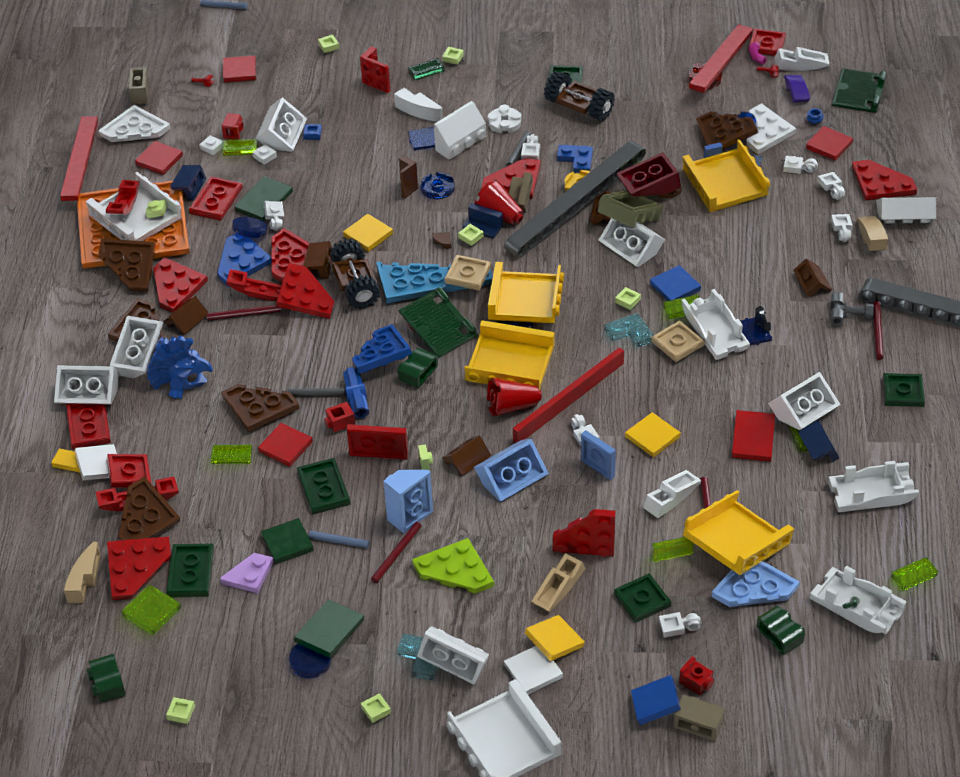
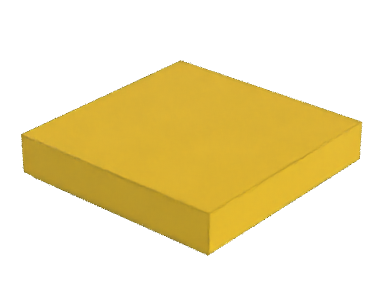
(368, 232)
(652, 434)
(554, 637)

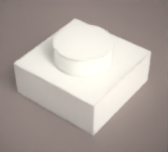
(211, 145)
(264, 154)

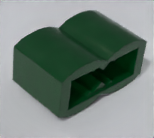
(417, 367)
(780, 629)
(106, 678)

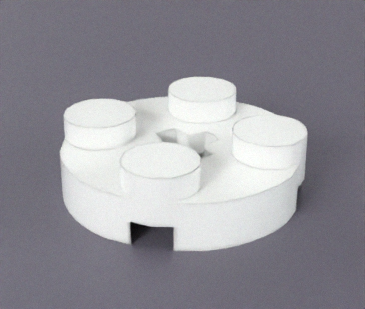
(504, 119)

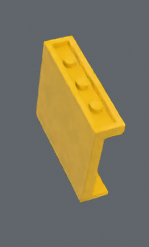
(726, 178)
(525, 296)
(510, 354)
(735, 534)

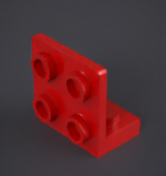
(374, 72)

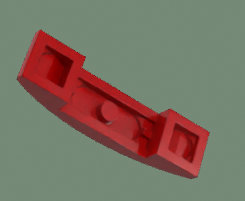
(126, 198)
(251, 287)
(114, 501)

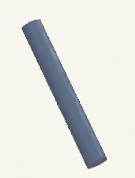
(225, 4)
(339, 539)

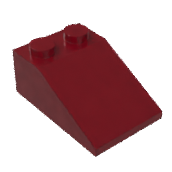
(651, 177)

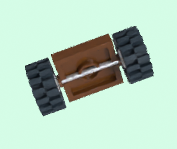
(579, 96)
(354, 274)

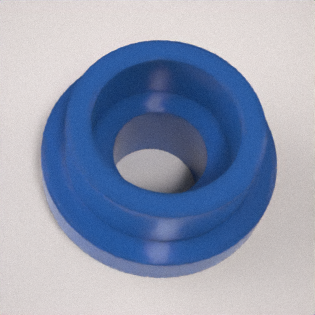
(814, 116)

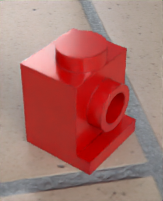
(232, 126)
(339, 417)
(696, 676)

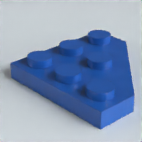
(241, 255)
(382, 349)

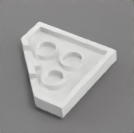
(134, 125)
(771, 129)

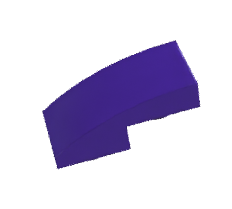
(797, 88)

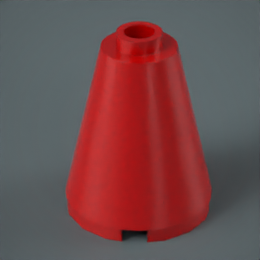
(496, 197)
(511, 396)

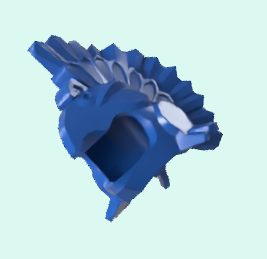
(174, 363)

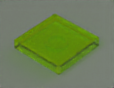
(151, 609)

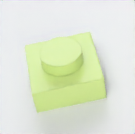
(328, 43)
(453, 55)
(156, 208)
(470, 234)
(627, 298)
(424, 457)
(375, 708)
(180, 710)

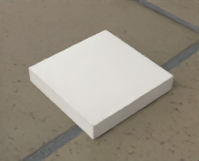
(93, 461)
(533, 670)

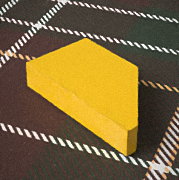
(65, 460)

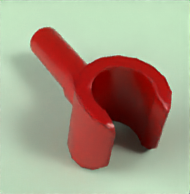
(773, 70)
(206, 81)

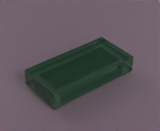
(426, 69)

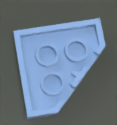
(755, 586)

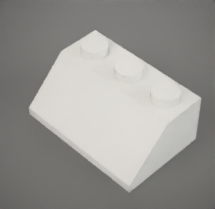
(281, 126)
(459, 131)
(906, 209)
(631, 243)
(135, 346)
(86, 384)
(805, 402)
(452, 655)

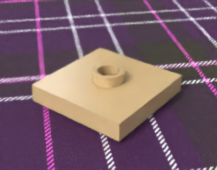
(468, 272)
(677, 341)

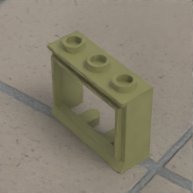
(629, 209)

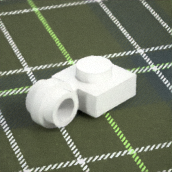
(531, 149)
(795, 165)
(831, 182)
(274, 213)
(842, 224)
(578, 423)
(674, 625)

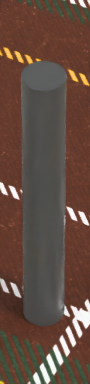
(518, 149)
(317, 392)

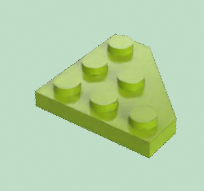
(454, 567)

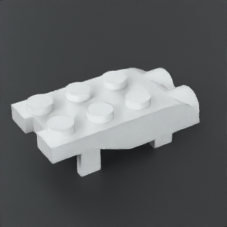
(716, 325)
(873, 487)
(877, 605)

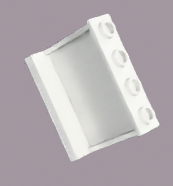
(135, 224)
(505, 735)

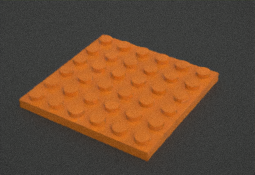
(168, 241)

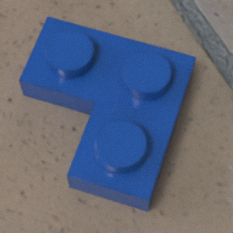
(578, 154)

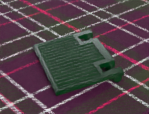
(858, 88)
(438, 323)

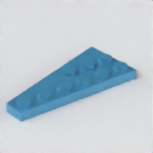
(415, 280)

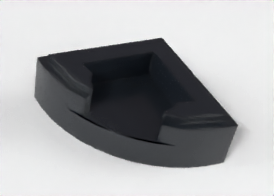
(761, 320)

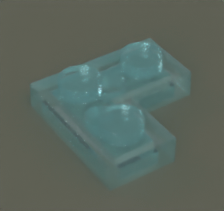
(630, 326)
(409, 648)

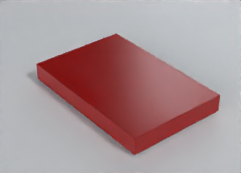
(215, 198)
(88, 425)
(753, 435)
(377, 441)

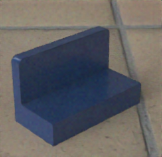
(190, 180)
(484, 219)
(817, 441)

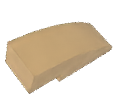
(873, 233)
(83, 574)
(558, 583)

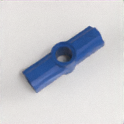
(356, 393)

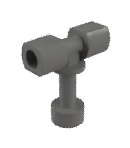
(840, 309)

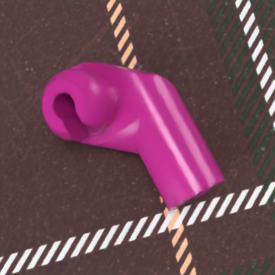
(753, 50)

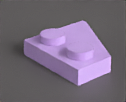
(249, 574)

